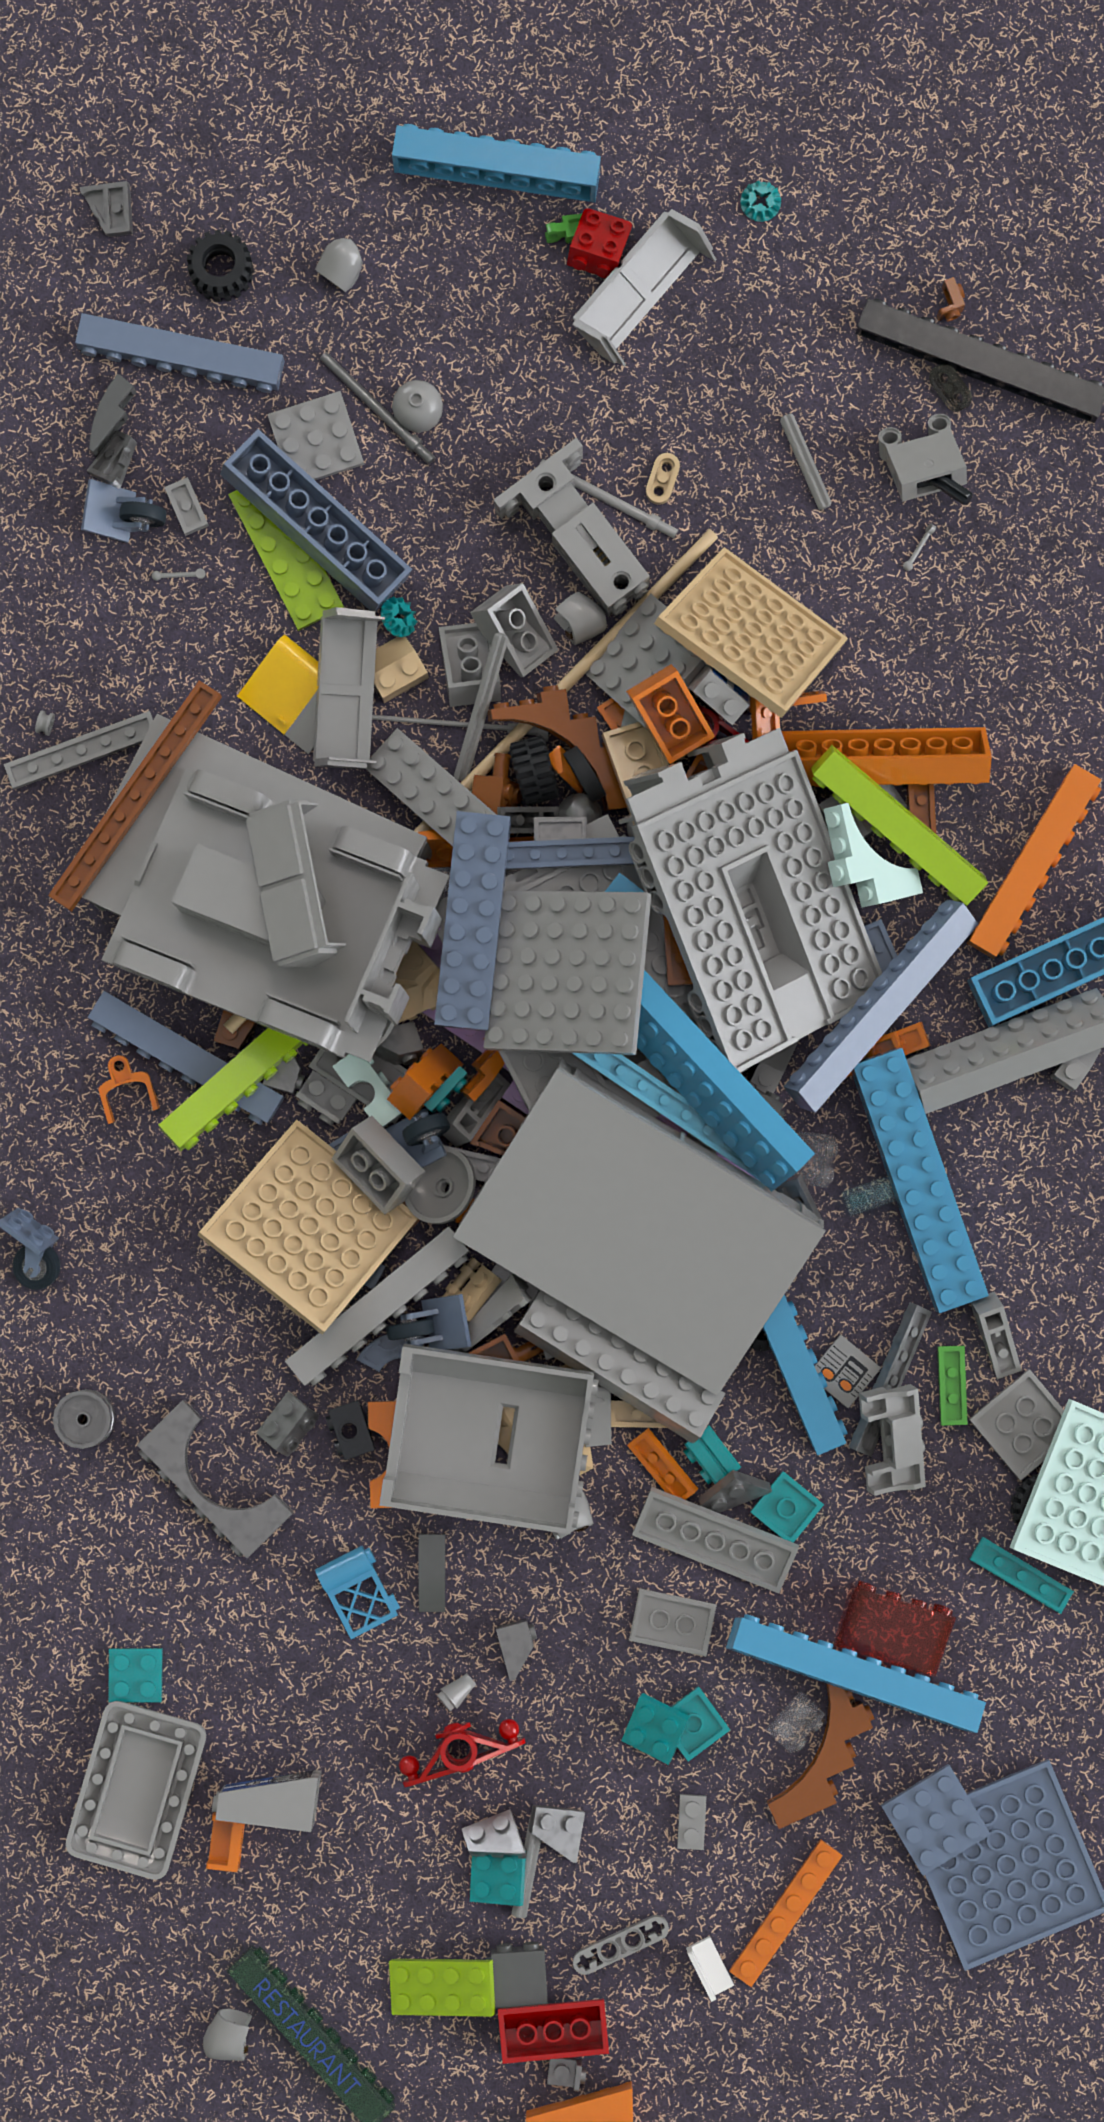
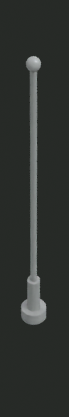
(534, 731)

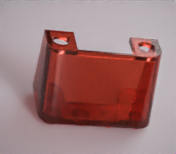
(894, 1629)

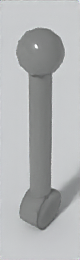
(908, 565)
(200, 574)

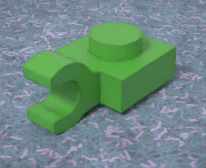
(565, 229)

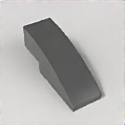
(110, 413)
(432, 1572)

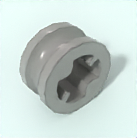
(44, 723)

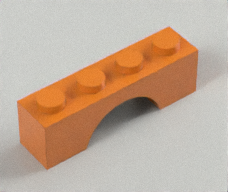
(381, 1421)

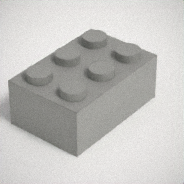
(378, 1165)

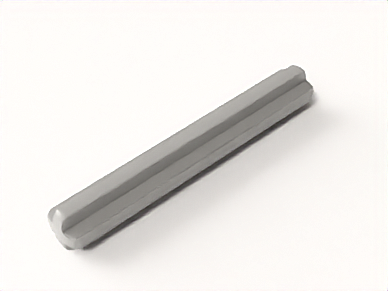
(805, 461)
(532, 1848)

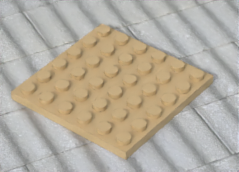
(751, 632)
(305, 1228)

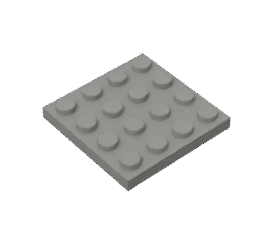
(639, 653)

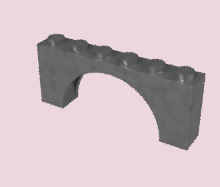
(168, 1449)

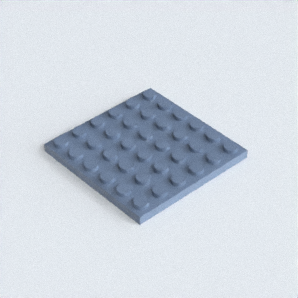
(1021, 1878)

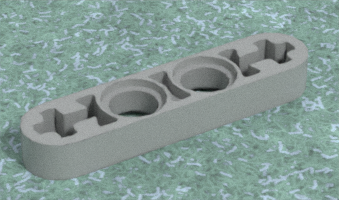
(622, 1948)

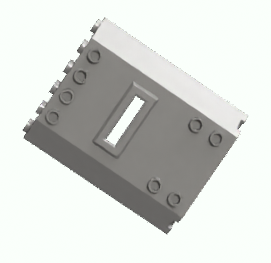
(450, 1435)

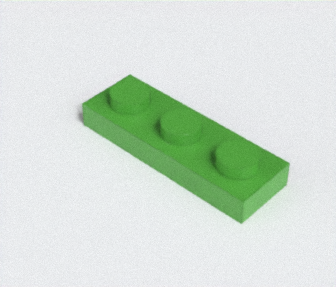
(952, 1385)

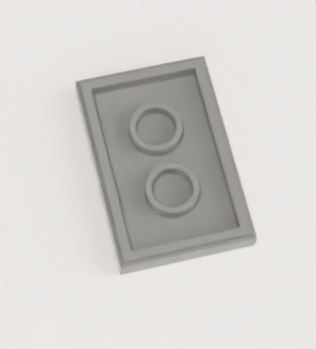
(672, 1622)

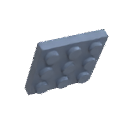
(935, 1819)

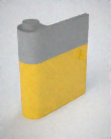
(286, 691)

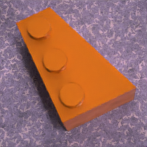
(423, 1080)

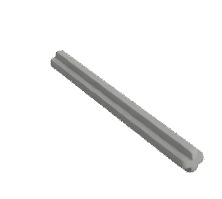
(481, 706)

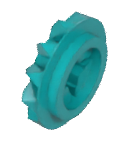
(760, 212)
(396, 626)

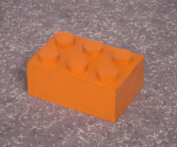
(670, 713)

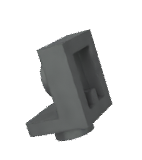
(566, 2073)

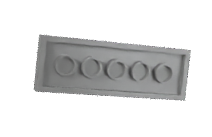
(423, 784)
(715, 1540)

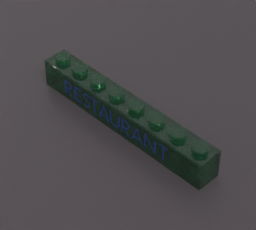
(311, 2037)

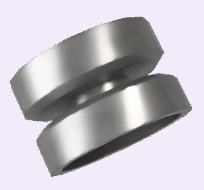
(99, 1414)

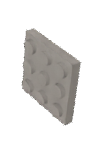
(318, 436)
(1020, 1423)

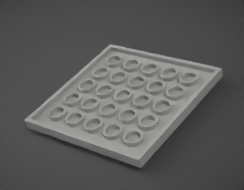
(569, 972)

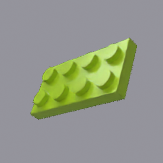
(442, 1987)

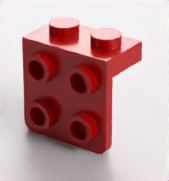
(598, 243)

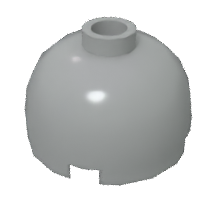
(417, 406)

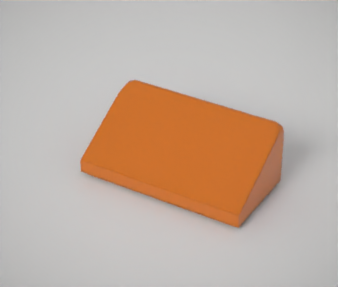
(562, 767)

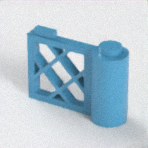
(352, 1570)

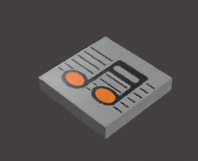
(846, 1370)

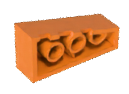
(605, 2105)

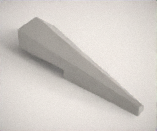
(500, 1307)

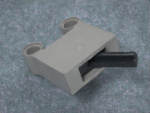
(927, 462)

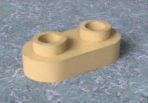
(662, 479)

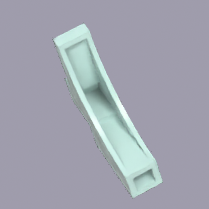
(860, 864)

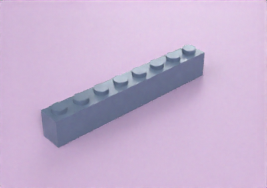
(179, 352)
(174, 1052)

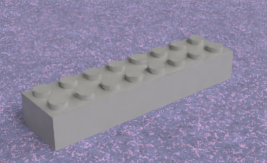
(1009, 1051)
(377, 1306)
(619, 1366)

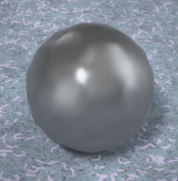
(580, 806)

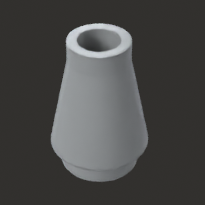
(455, 1692)

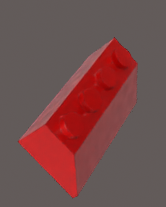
(553, 2031)

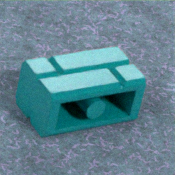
(711, 1456)

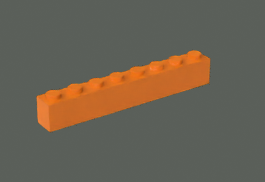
(1034, 861)

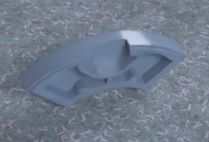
(381, 1352)

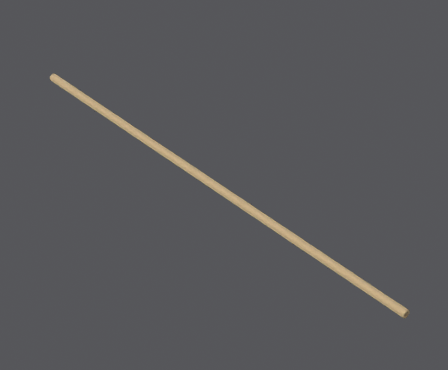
(568, 680)

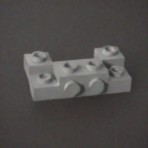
(901, 1439)

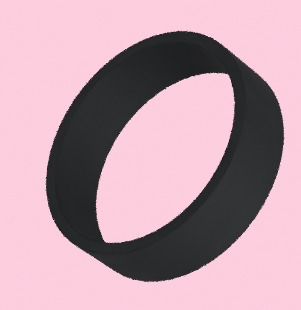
(584, 774)

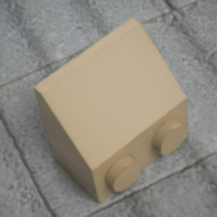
(397, 668)

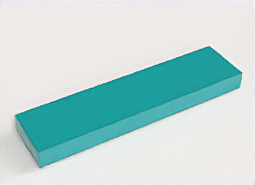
(1021, 1575)

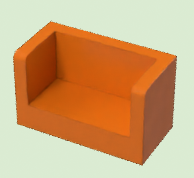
(225, 1845)

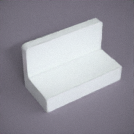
(709, 1967)

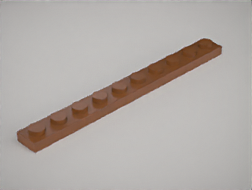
(135, 796)

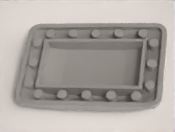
(136, 1790)

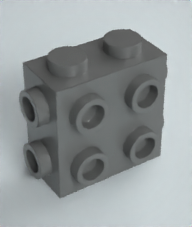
(519, 1975)

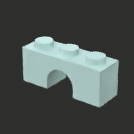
(356, 1070)

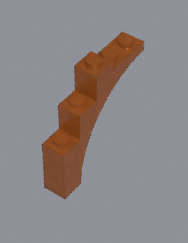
(553, 716)
(812, 1790)

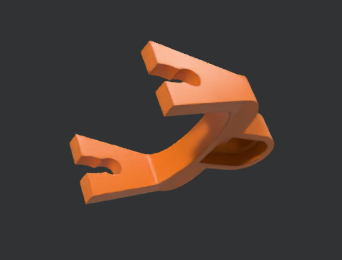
(121, 1077)

